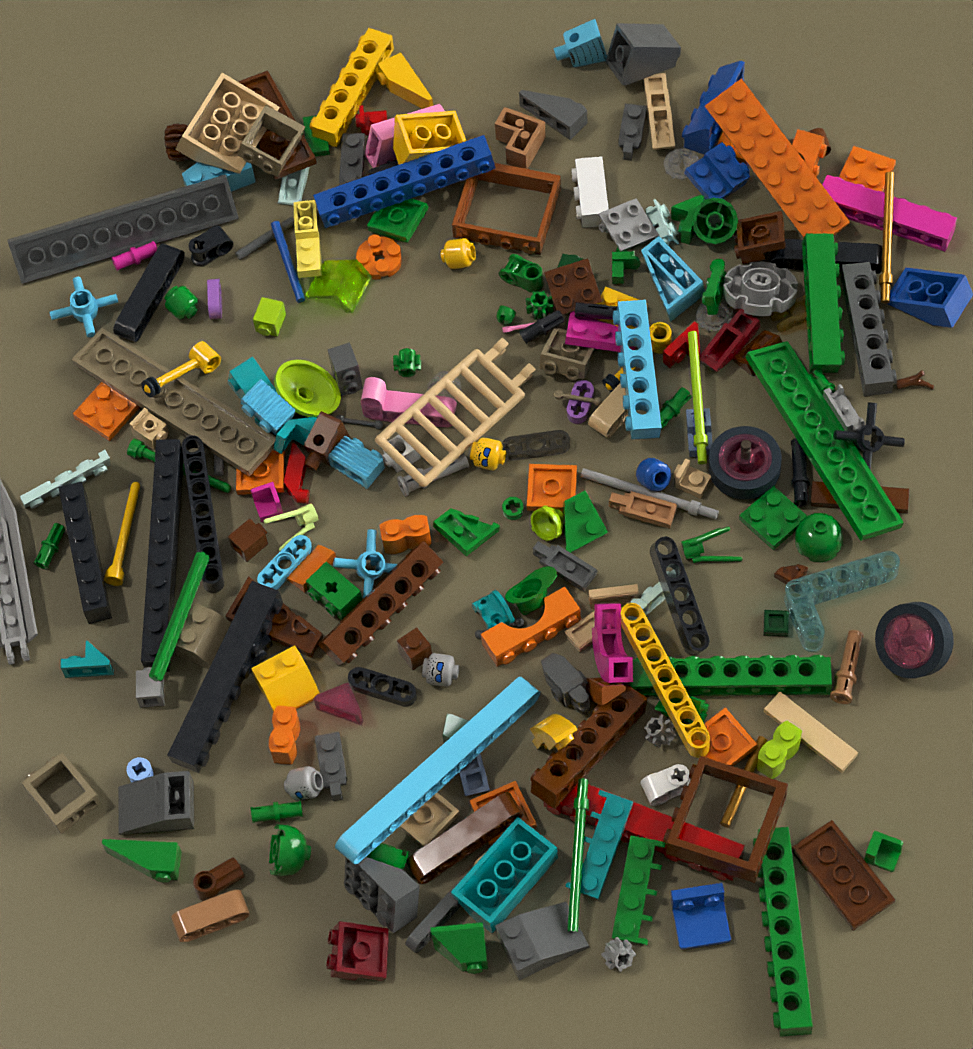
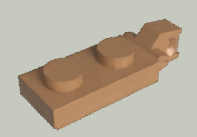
(644, 508)

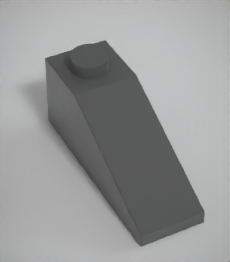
(557, 112)

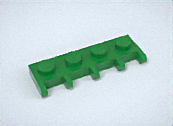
(635, 888)

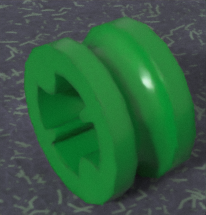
(508, 513)

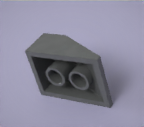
(539, 939)

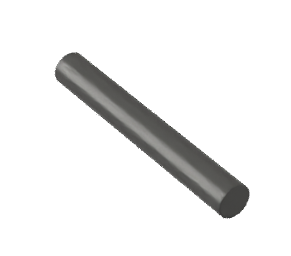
(260, 241)

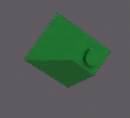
(462, 945)

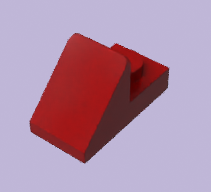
(679, 347)

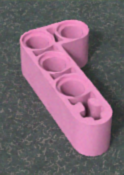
(388, 405)

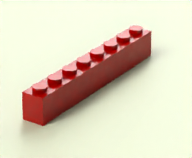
(653, 825)

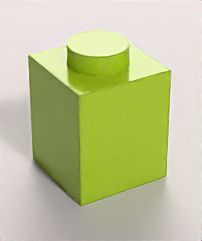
(269, 317)

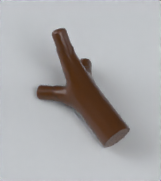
(914, 380)

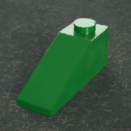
(151, 858)

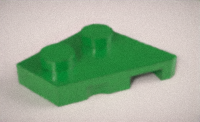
(581, 522)
(464, 530)

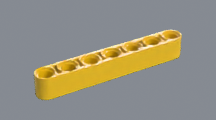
(665, 690)

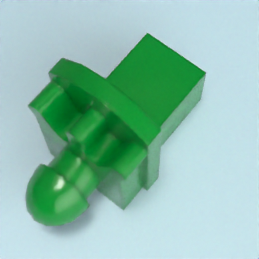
(621, 261)

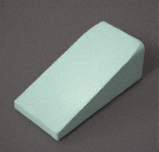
(293, 187)

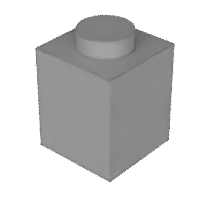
(148, 691)

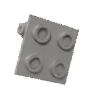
(627, 224)

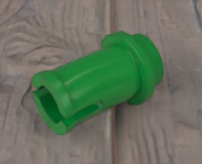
(822, 382)

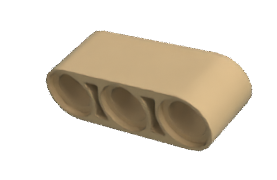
(610, 413)

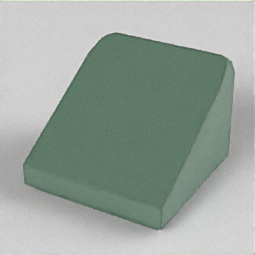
(452, 725)

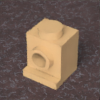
(148, 428)

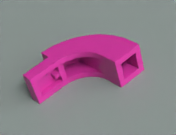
(608, 648)

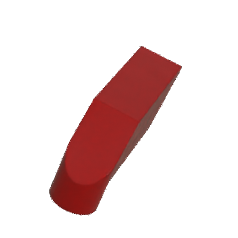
(295, 476)

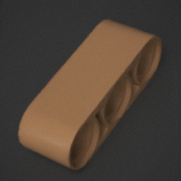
(210, 915)

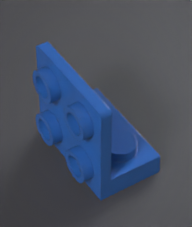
(700, 916)

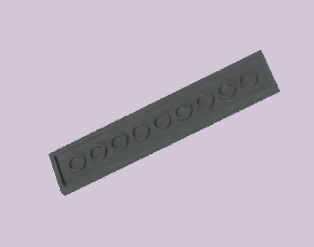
(122, 228)

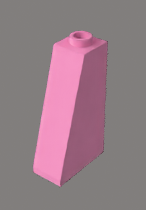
(381, 138)

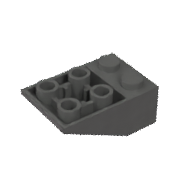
(157, 804)
(383, 891)

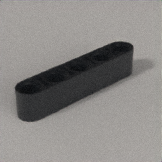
(848, 253)
(149, 292)
(680, 583)

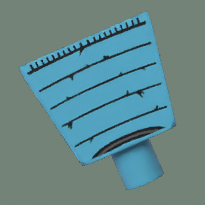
(582, 45)

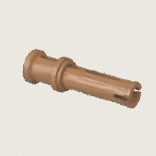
(845, 676)

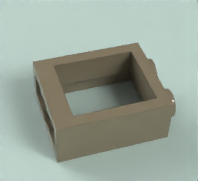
(287, 129)
(75, 810)

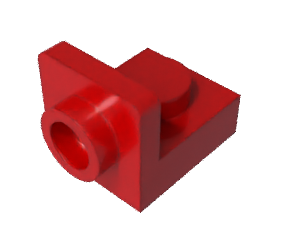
(366, 119)

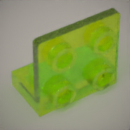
(340, 281)

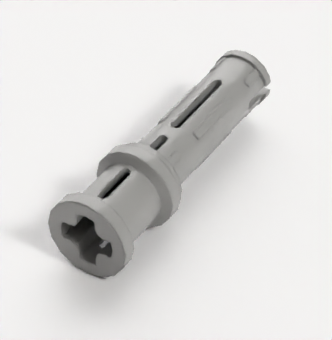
(408, 484)

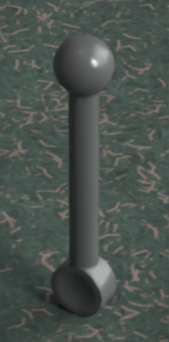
(377, 424)
(519, 623)

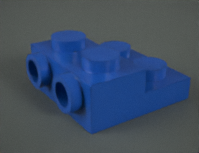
(718, 173)

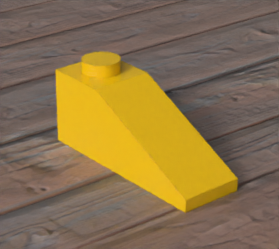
(403, 81)

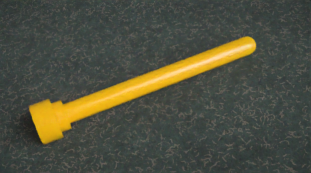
(114, 574)

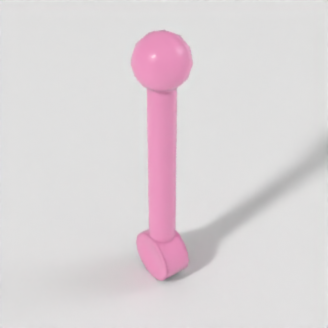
(517, 327)

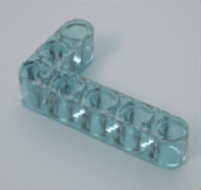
(833, 589)

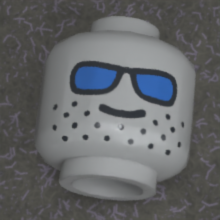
(440, 670)
(303, 783)

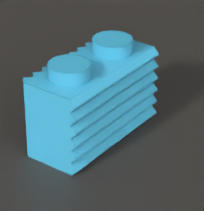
(267, 407)
(356, 461)

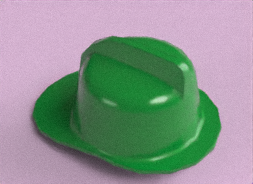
(532, 590)

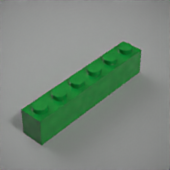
(822, 303)

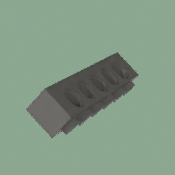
(872, 380)

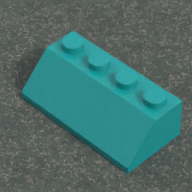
(505, 874)

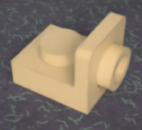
(691, 479)

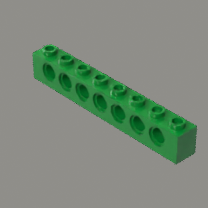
(743, 683)
(799, 1020)

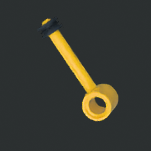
(658, 345)
(200, 356)

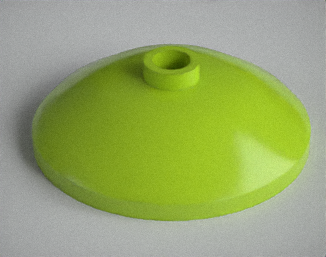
(307, 388)

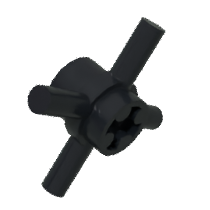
(877, 439)

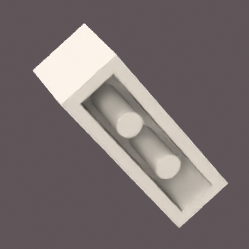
(590, 190)

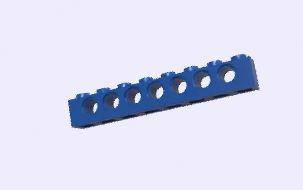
(404, 181)

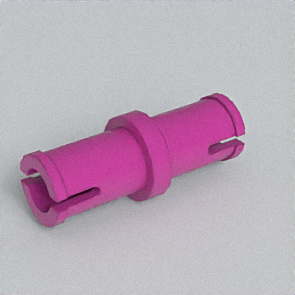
(134, 256)

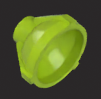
(547, 523)

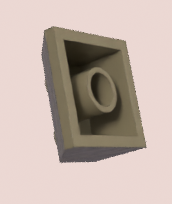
(201, 636)

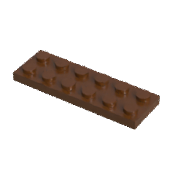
(271, 142)

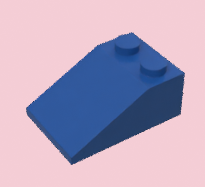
(931, 295)

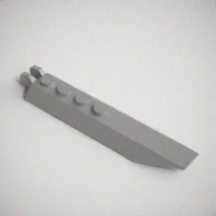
(16, 605)

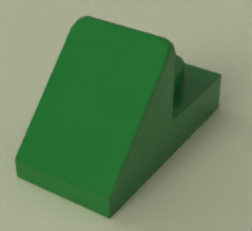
(683, 213)

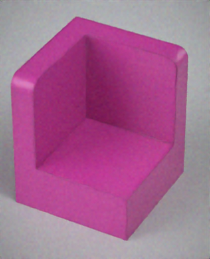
(266, 501)

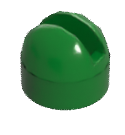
(506, 314)

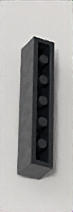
(85, 553)

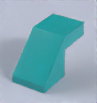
(293, 430)

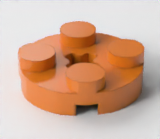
(379, 246)

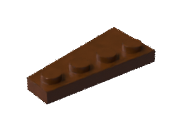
(286, 628)

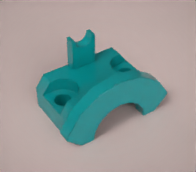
(493, 609)

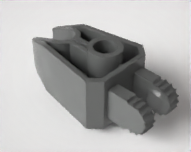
(566, 682)

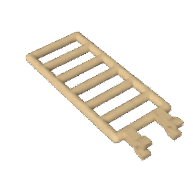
(430, 397)

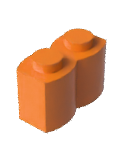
(404, 534)
(285, 733)

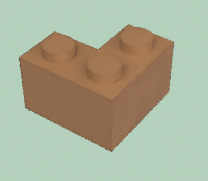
(522, 134)

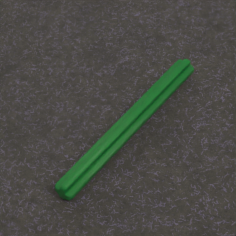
(179, 617)

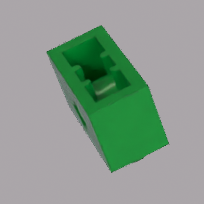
(333, 591)

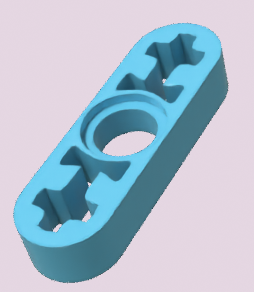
(286, 553)

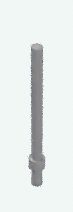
(694, 507)

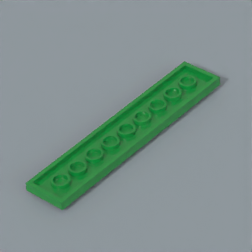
(813, 426)

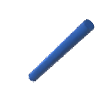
(287, 260)

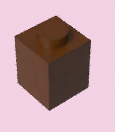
(248, 539)
(414, 648)

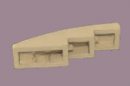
(659, 112)

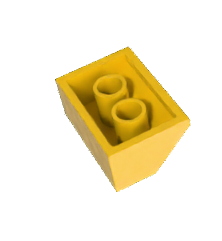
(425, 134)

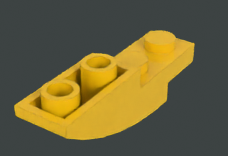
(553, 732)

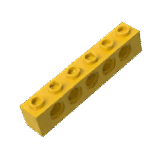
(351, 87)

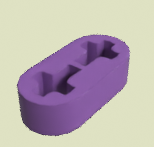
(214, 298)
(585, 406)

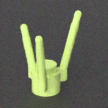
(304, 516)

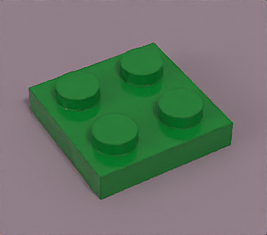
(398, 220)
(772, 517)

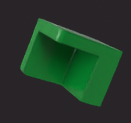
(883, 851)

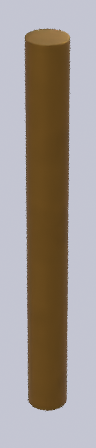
(740, 790)

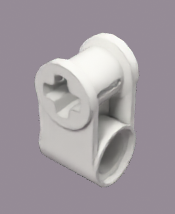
(663, 786)

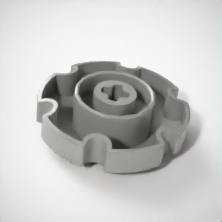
(760, 288)

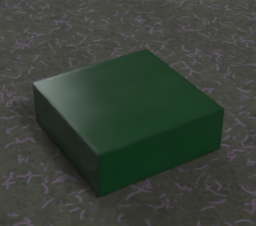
(776, 623)

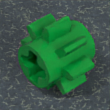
(539, 305)
(407, 362)

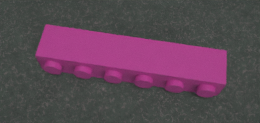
(909, 219)

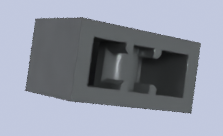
(345, 369)

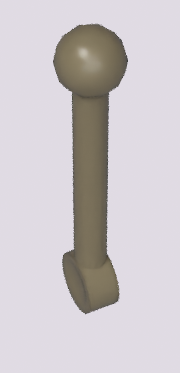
(558, 394)

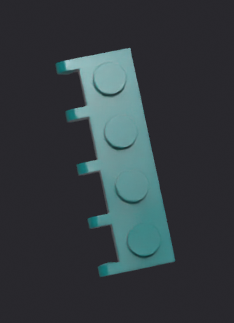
(604, 843)

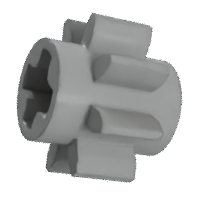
(660, 731)
(618, 954)

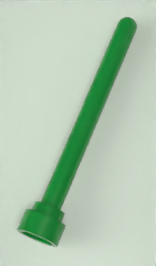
(138, 449)

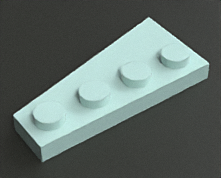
(86, 468)

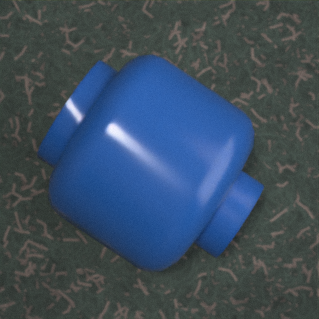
(653, 474)

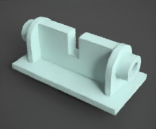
(659, 216)

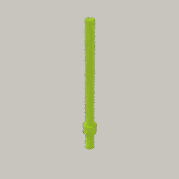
(700, 438)

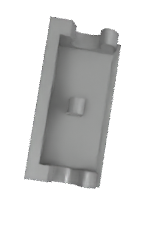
(843, 409)

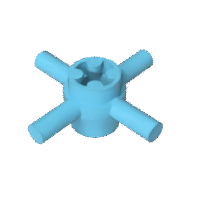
(83, 306)
(359, 564)

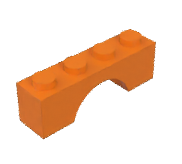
(506, 642)

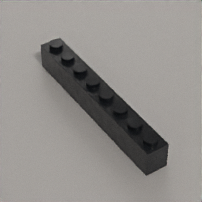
(225, 677)

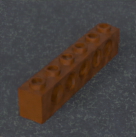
(421, 557)
(553, 789)

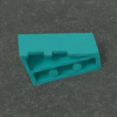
(245, 376)

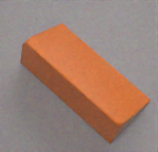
(311, 565)

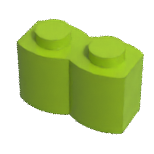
(781, 748)

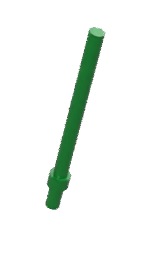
(581, 805)

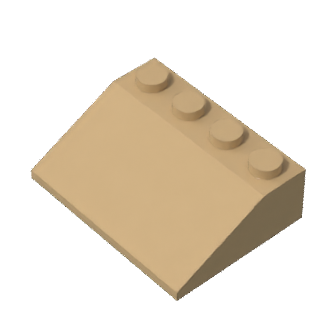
(223, 124)

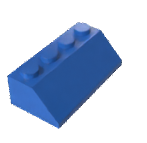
(703, 129)

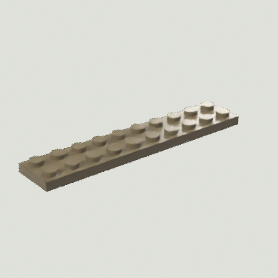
(178, 403)

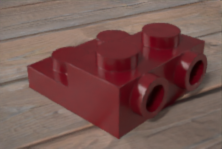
(358, 951)

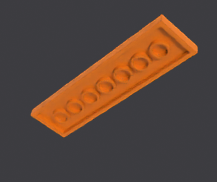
(776, 161)

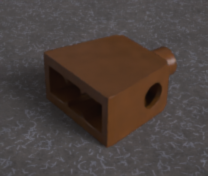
(322, 439)

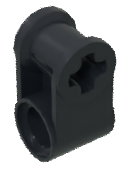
(211, 245)

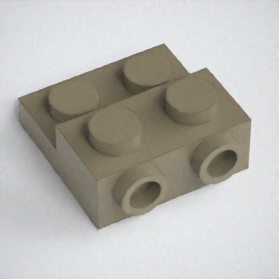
(565, 358)

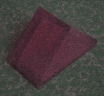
(339, 703)

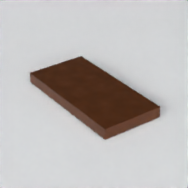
(842, 875)

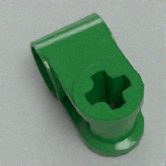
(520, 273)

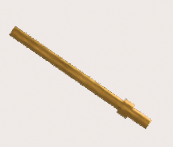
(886, 277)

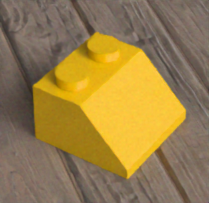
(285, 680)

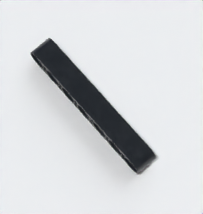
(201, 503)

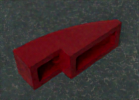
(730, 340)

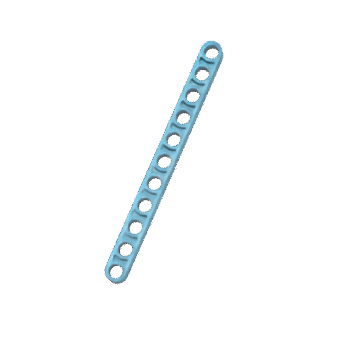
(437, 770)

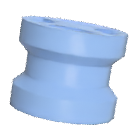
(137, 763)

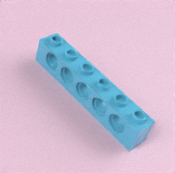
(636, 314)

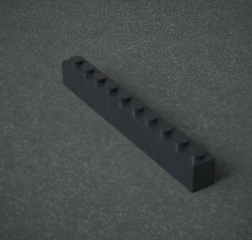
(162, 546)

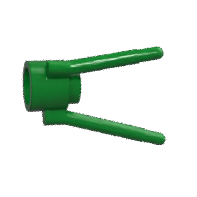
(694, 547)

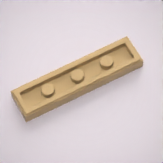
(814, 734)

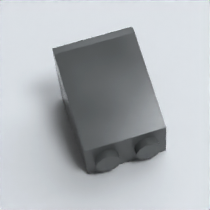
(641, 51)

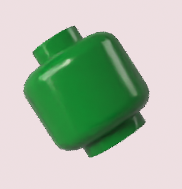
(181, 302)

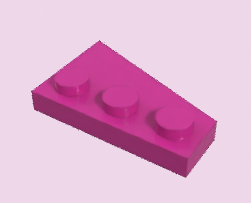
(592, 333)

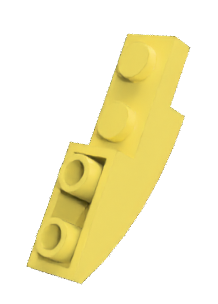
(307, 239)

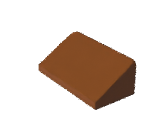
(601, 691)

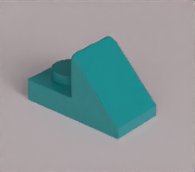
(91, 665)

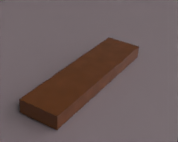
(822, 497)

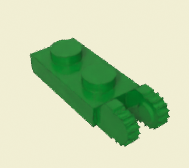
(715, 284)

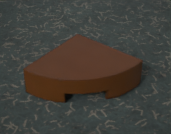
(789, 573)

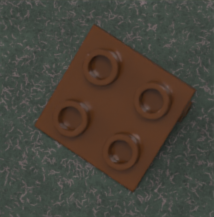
(572, 285)

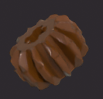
(172, 137)

